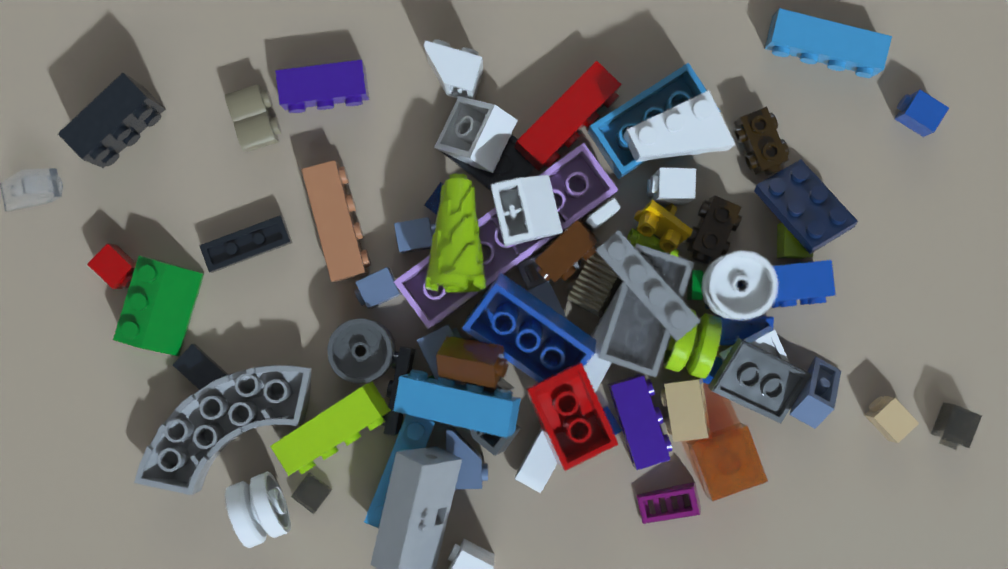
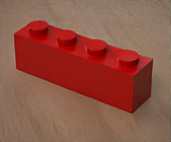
(567, 116)

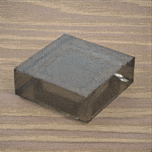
(311, 493)

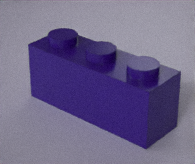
(322, 86)
(640, 421)

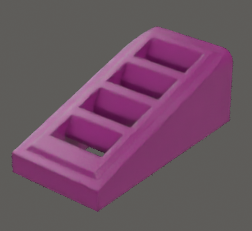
(671, 513)

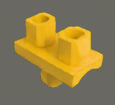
(662, 223)

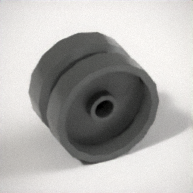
(344, 347)

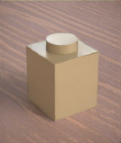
(891, 418)

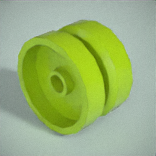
(696, 348)

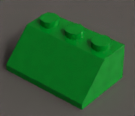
(158, 306)

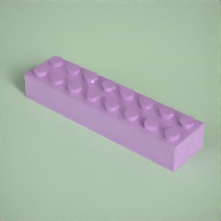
(578, 189)

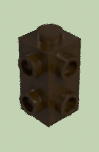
(761, 141)
(711, 235)

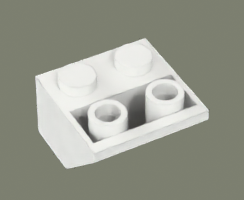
(456, 69)
(526, 209)

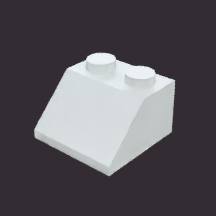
(476, 133)

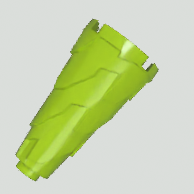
(456, 245)

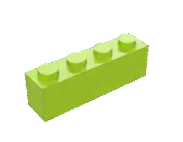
(330, 428)

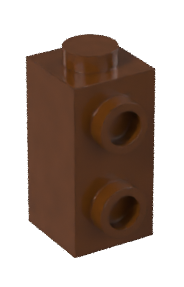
(566, 251)
(471, 361)

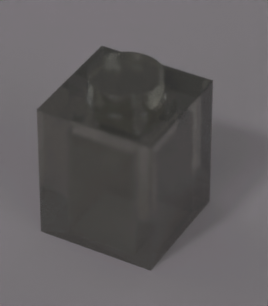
(955, 426)

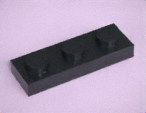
(245, 244)
(403, 364)

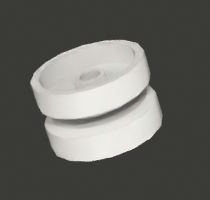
(752, 298)
(257, 509)

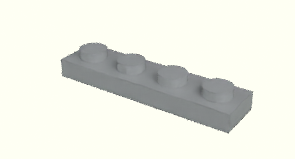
(647, 285)

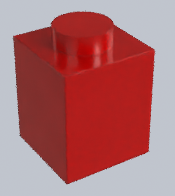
(113, 266)

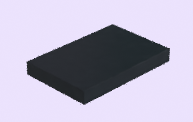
(510, 166)

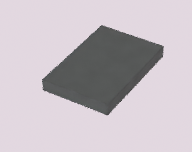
(759, 380)

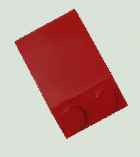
(571, 417)

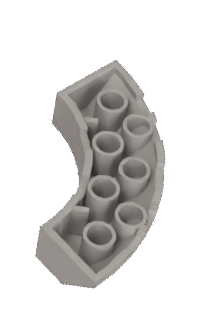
(215, 417)

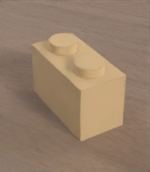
(686, 409)

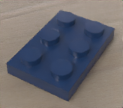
(805, 206)

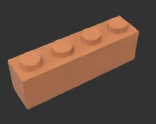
(335, 221)

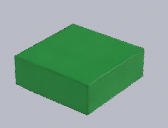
(694, 285)

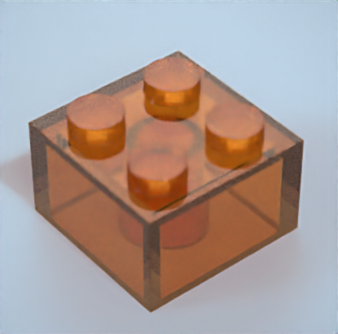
(727, 461)

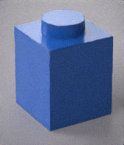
(921, 112)

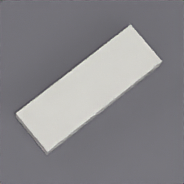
(602, 215)

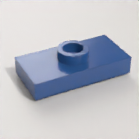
(742, 328)

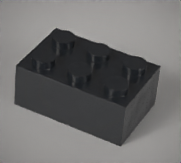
(112, 121)

